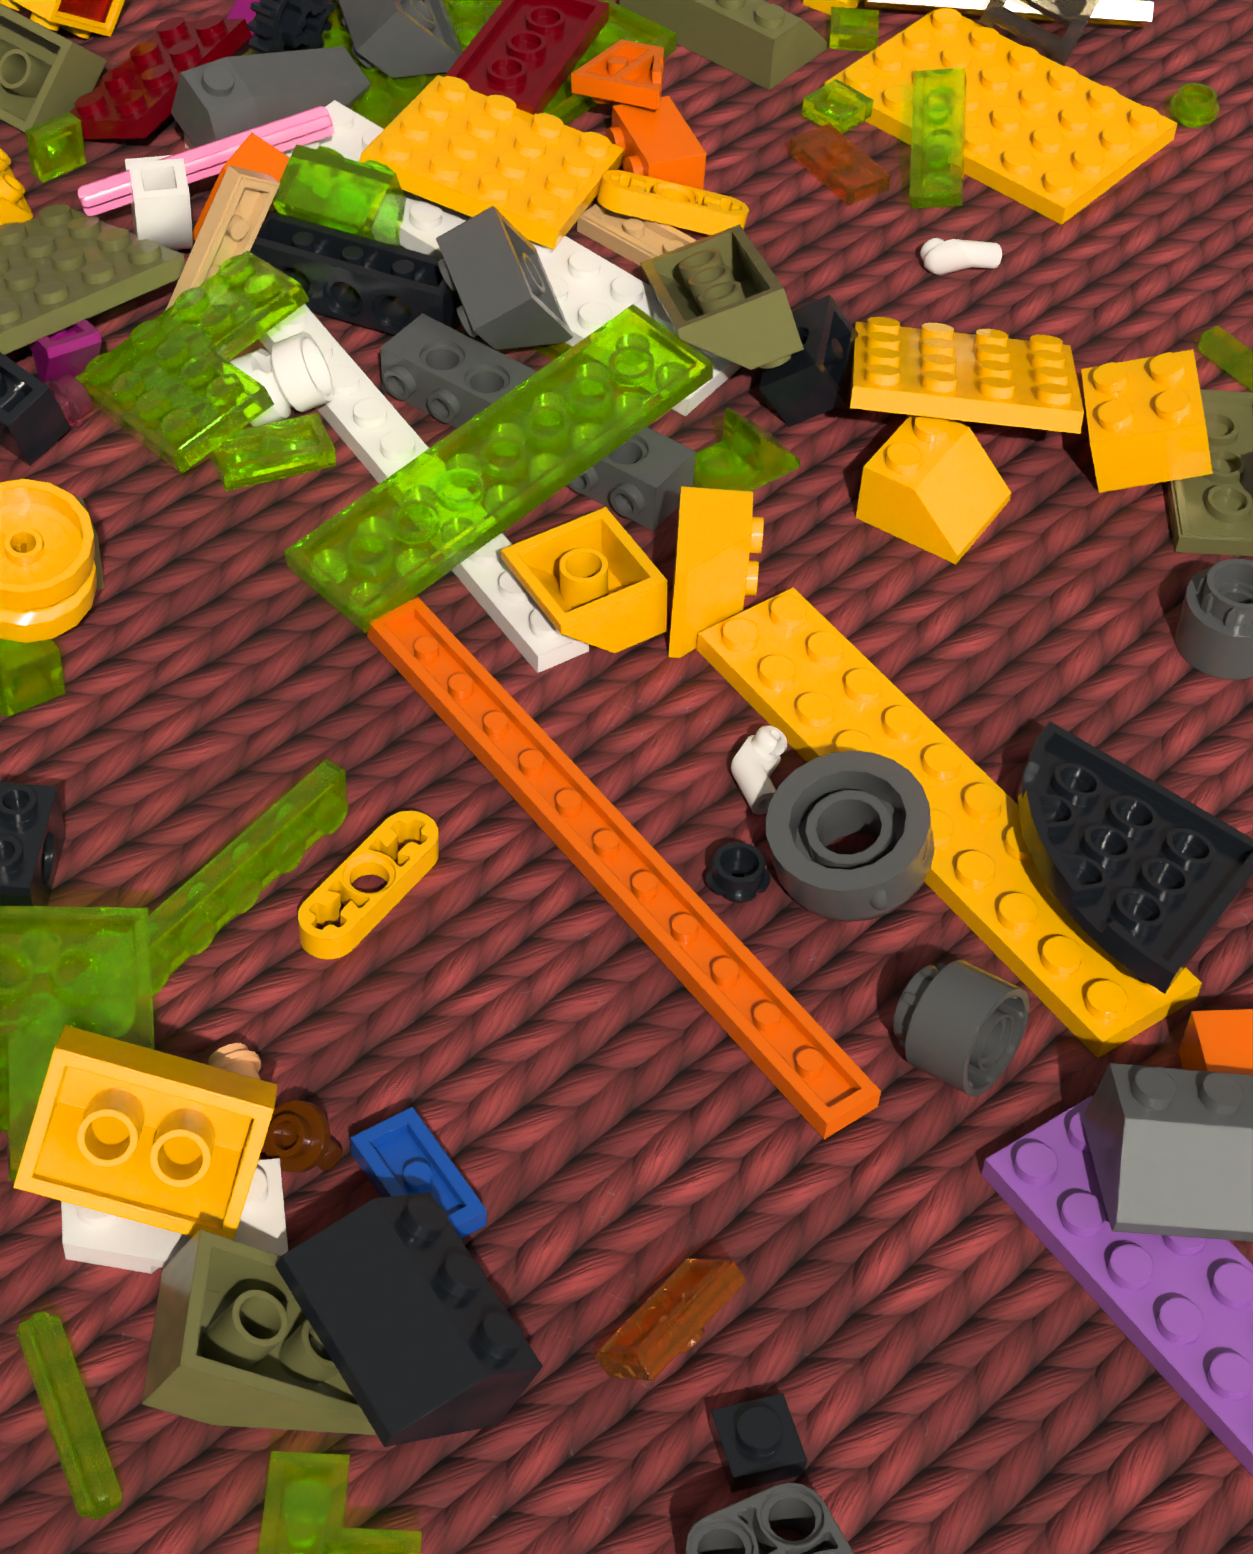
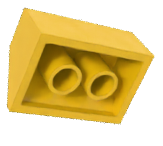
(146, 1135)

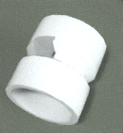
(292, 375)

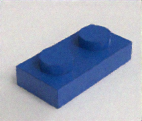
(407, 1159)

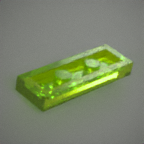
(938, 138)

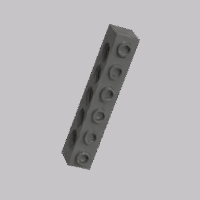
(461, 377)

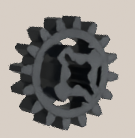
(289, 25)

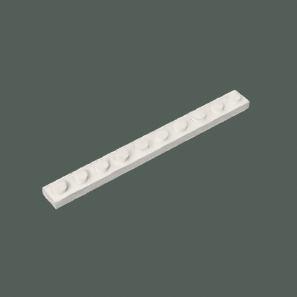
(387, 444)

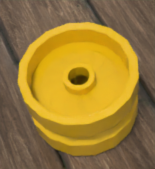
(43, 561)

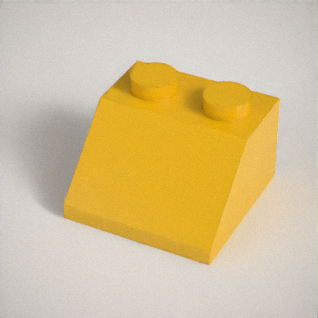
(932, 487)
(712, 562)
(593, 581)

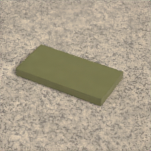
(1217, 509)

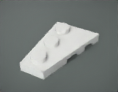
(139, 1247)

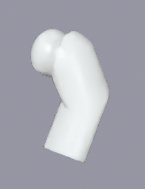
(955, 254)
(755, 765)

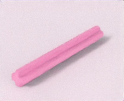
(209, 158)

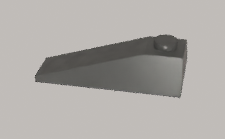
(262, 88)

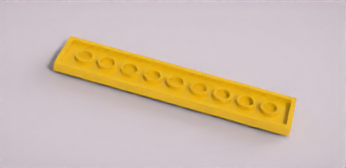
(836, 700)

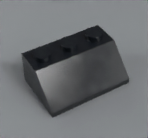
(410, 1320)

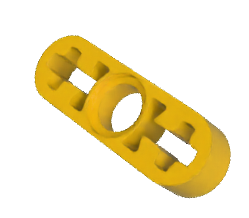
(670, 203)
(361, 909)

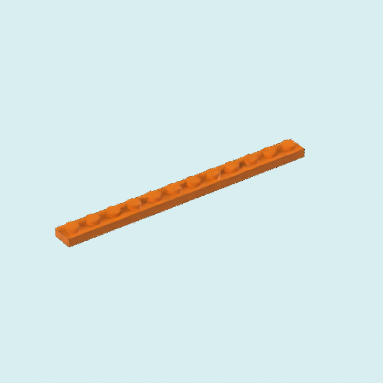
(628, 872)

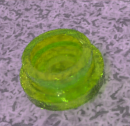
(1195, 105)

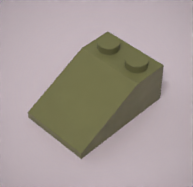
(240, 1348)

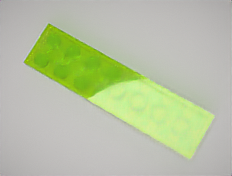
(497, 467)

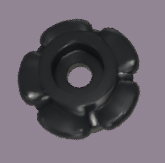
(738, 872)

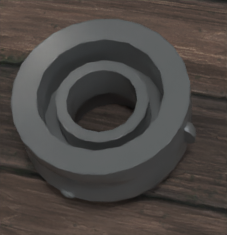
(843, 797)

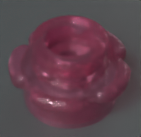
(71, 398)

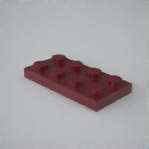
(530, 49)
(143, 88)

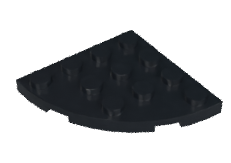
(1128, 855)

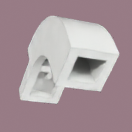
(161, 201)

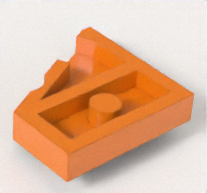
(623, 74)

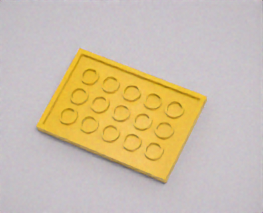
(1028, 123)

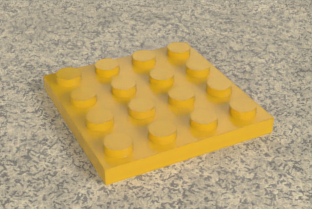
(488, 153)
(965, 376)

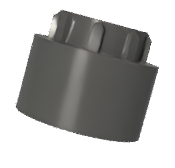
(1217, 620)
(961, 1024)

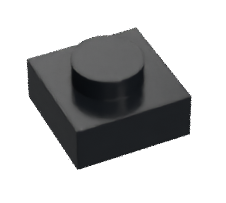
(757, 1442)

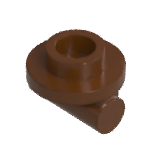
(301, 1138)

